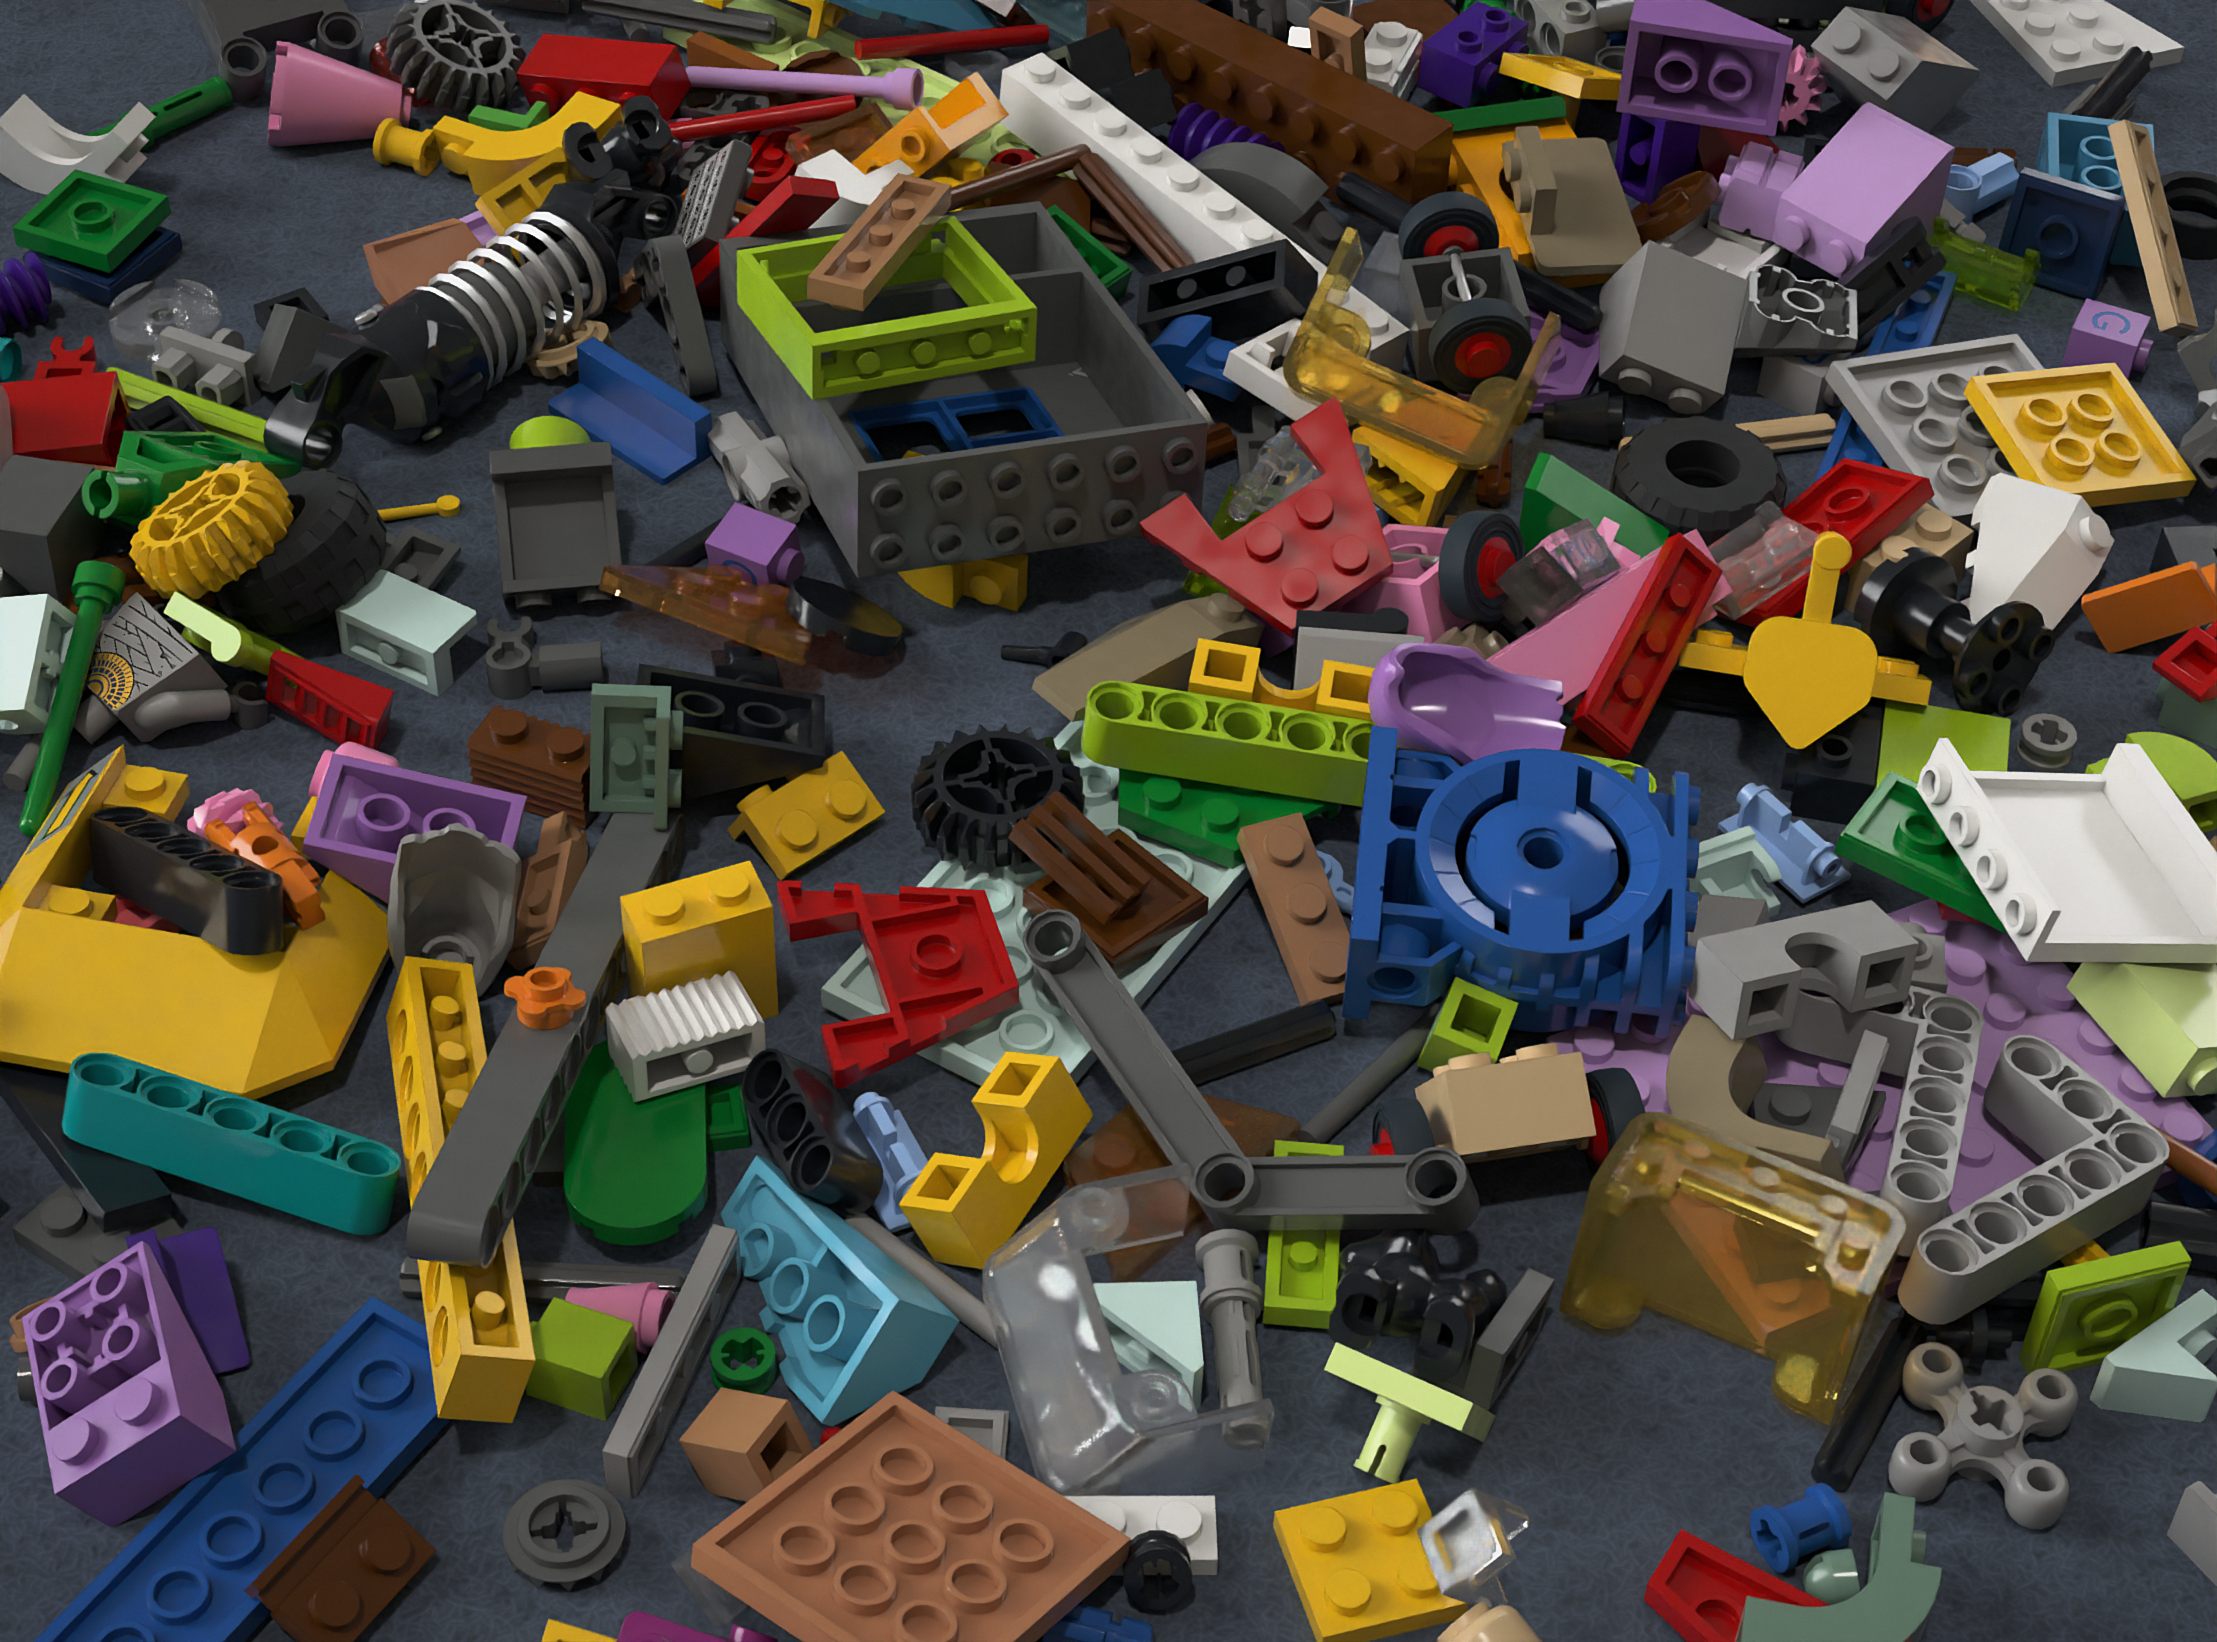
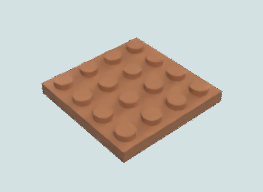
(909, 1540)

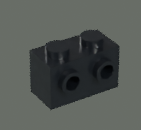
(1837, 770)

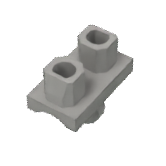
(213, 366)

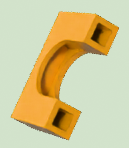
(1479, 171)

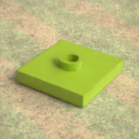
(2101, 1305)

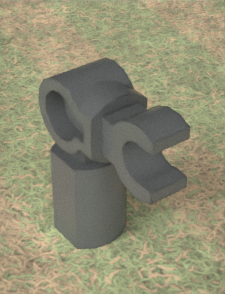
(557, 667)

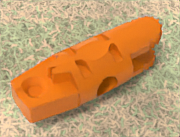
(268, 847)

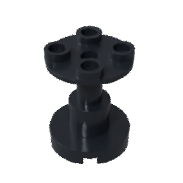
(1914, 612)

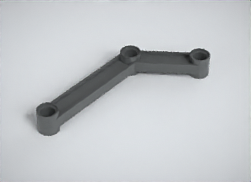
(1277, 1190)

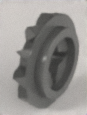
(533, 1526)

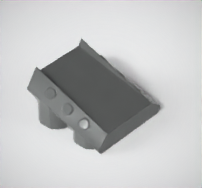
(1795, 316)

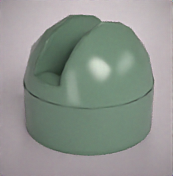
(1832, 1576)

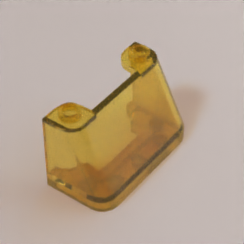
(1736, 1251)

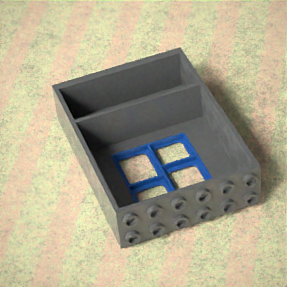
(1087, 473)

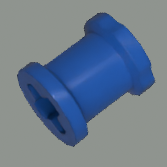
(1800, 1527)

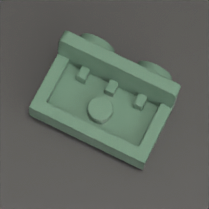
(632, 750)

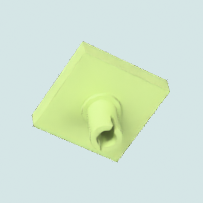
(1404, 1408)

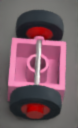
(1445, 574)

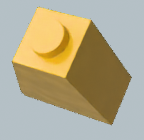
(1408, 481)

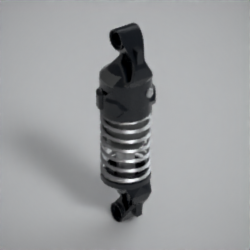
(470, 327)

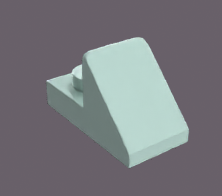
(2163, 1366)

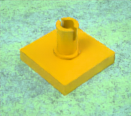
(1565, 78)

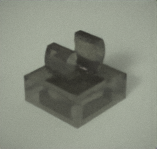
(1537, 588)

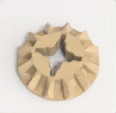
(562, 356)

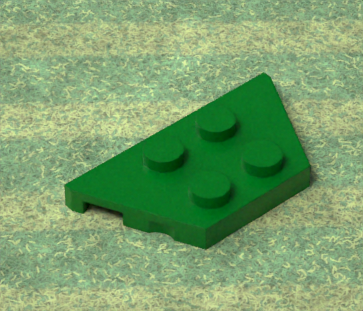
(1203, 814)

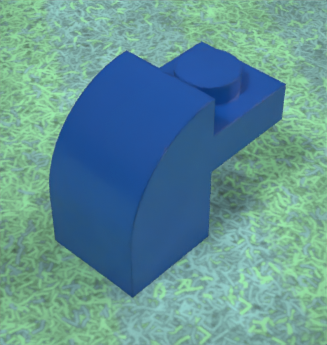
(1196, 356)

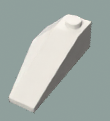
(2033, 548)

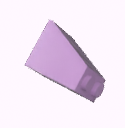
(1861, 189)

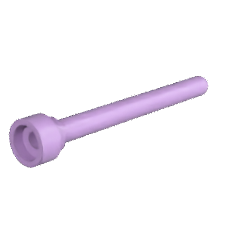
(901, 88)

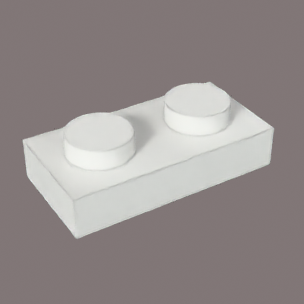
(1185, 1516)

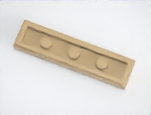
(2153, 228)

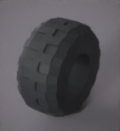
(1698, 475)
(319, 563)

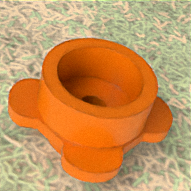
(545, 997)

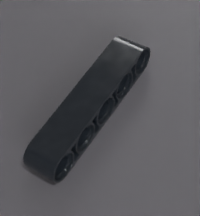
(188, 880)

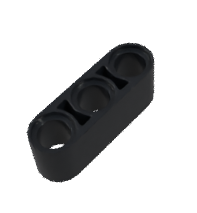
(812, 1132)

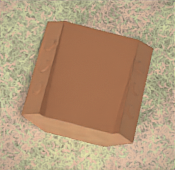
(418, 255)

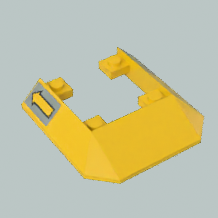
(167, 997)

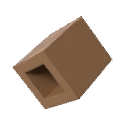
(744, 1443)

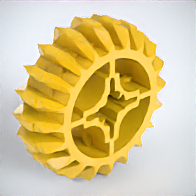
(212, 530)

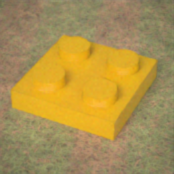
(1364, 1564)

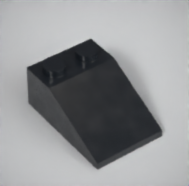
(739, 730)

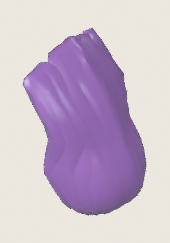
(1461, 704)

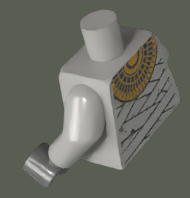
(157, 680)

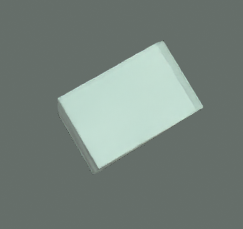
(1156, 1328)

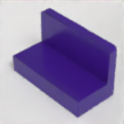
(203, 1290)

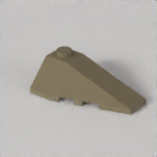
(1148, 650)

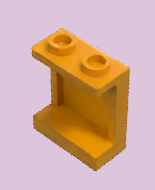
(942, 133)

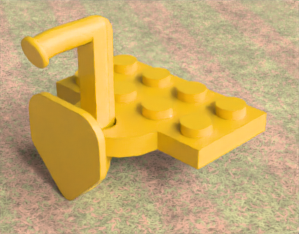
(1806, 668)

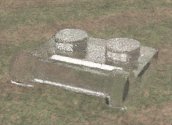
(1761, 558)

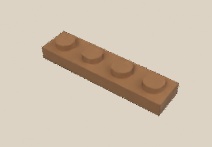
(878, 242)

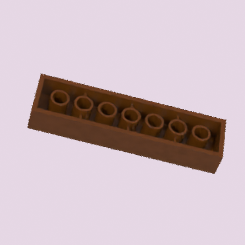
(1289, 96)

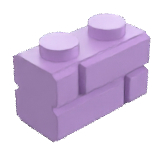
(1753, 188)

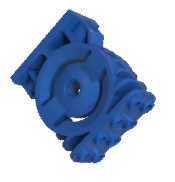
(1541, 857)

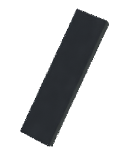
(107, 1185)

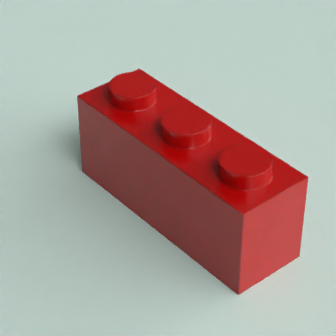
(605, 70)

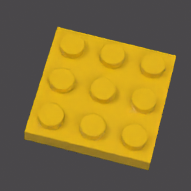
(2080, 433)

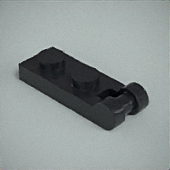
(1884, 279)

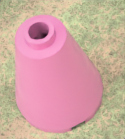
(328, 100)

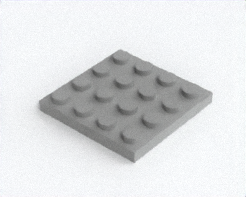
(1921, 419)

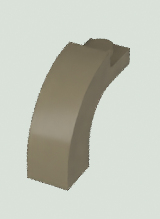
(1714, 1084)

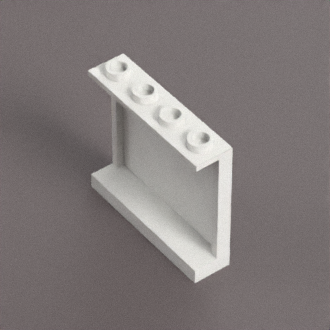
(2082, 859)

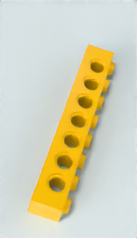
(472, 1315)

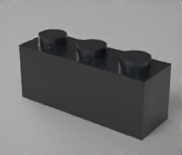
(1240, 292)

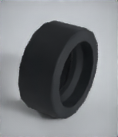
(2196, 193)

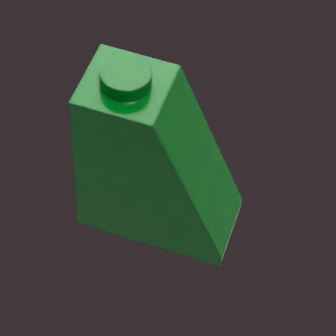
(1562, 496)

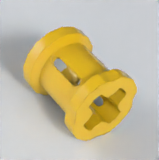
(406, 147)

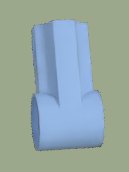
(1981, 184)

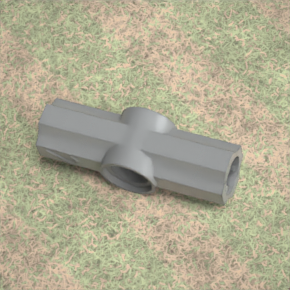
(758, 468)

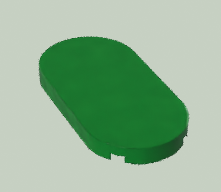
(632, 1163)

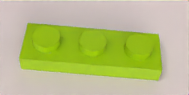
(1301, 1262)

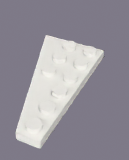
(2075, 37)

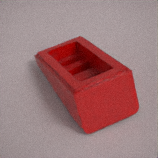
(330, 700)

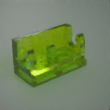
(1985, 269)

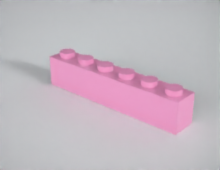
(1578, 637)

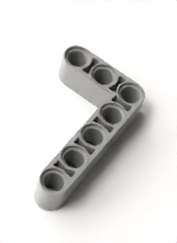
(1936, 1051)
(2094, 1178)

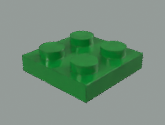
(92, 220)

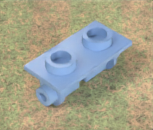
(1801, 855)
(897, 1152)

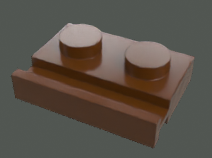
(341, 1568)

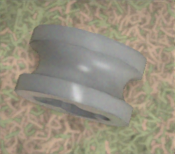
(2041, 755)

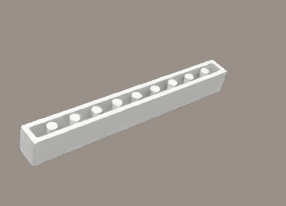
(1058, 111)

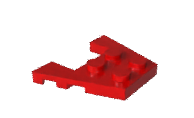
(1304, 551)
(931, 959)

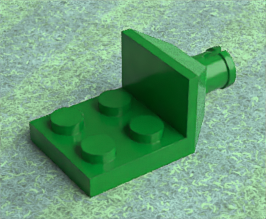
(160, 464)

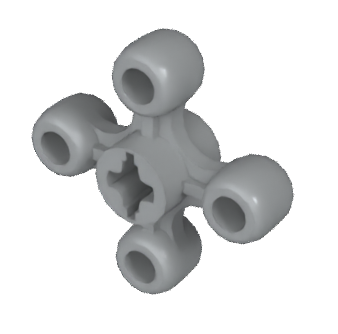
(1984, 1435)

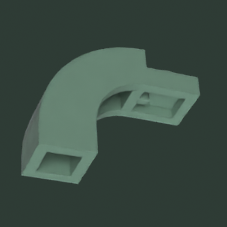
(1887, 1609)

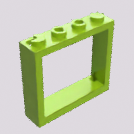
(988, 334)

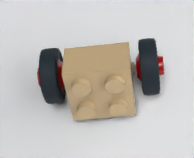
(1511, 1108)

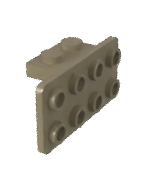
(1570, 203)

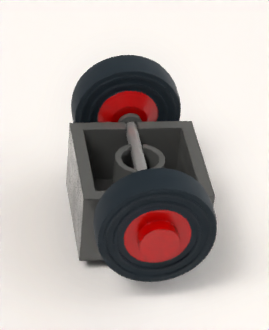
(1460, 294)

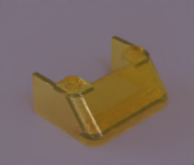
(1331, 361)

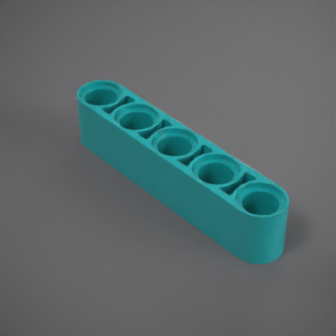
(231, 1143)

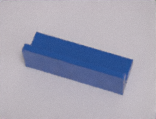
(635, 411)

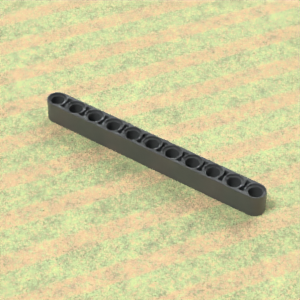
(533, 1071)

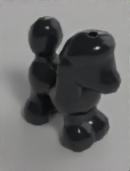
(636, 144)
(1396, 1291)

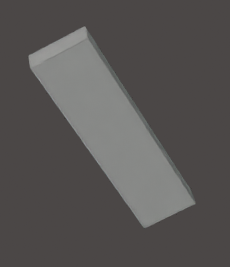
(672, 1363)

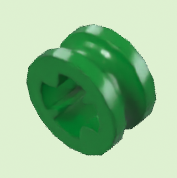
(743, 1345)

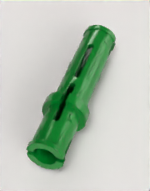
(181, 109)

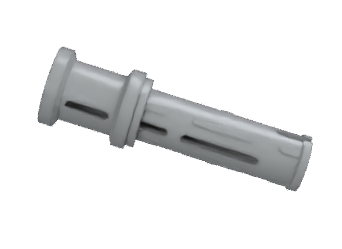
(1232, 1307)

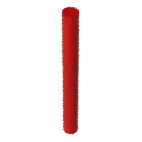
(951, 42)
(762, 118)

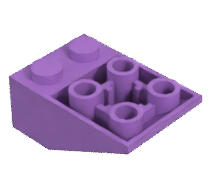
(123, 1390)

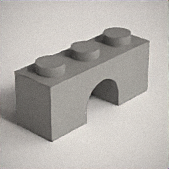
(1754, 974)

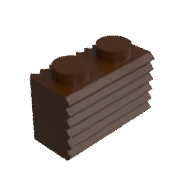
(534, 761)

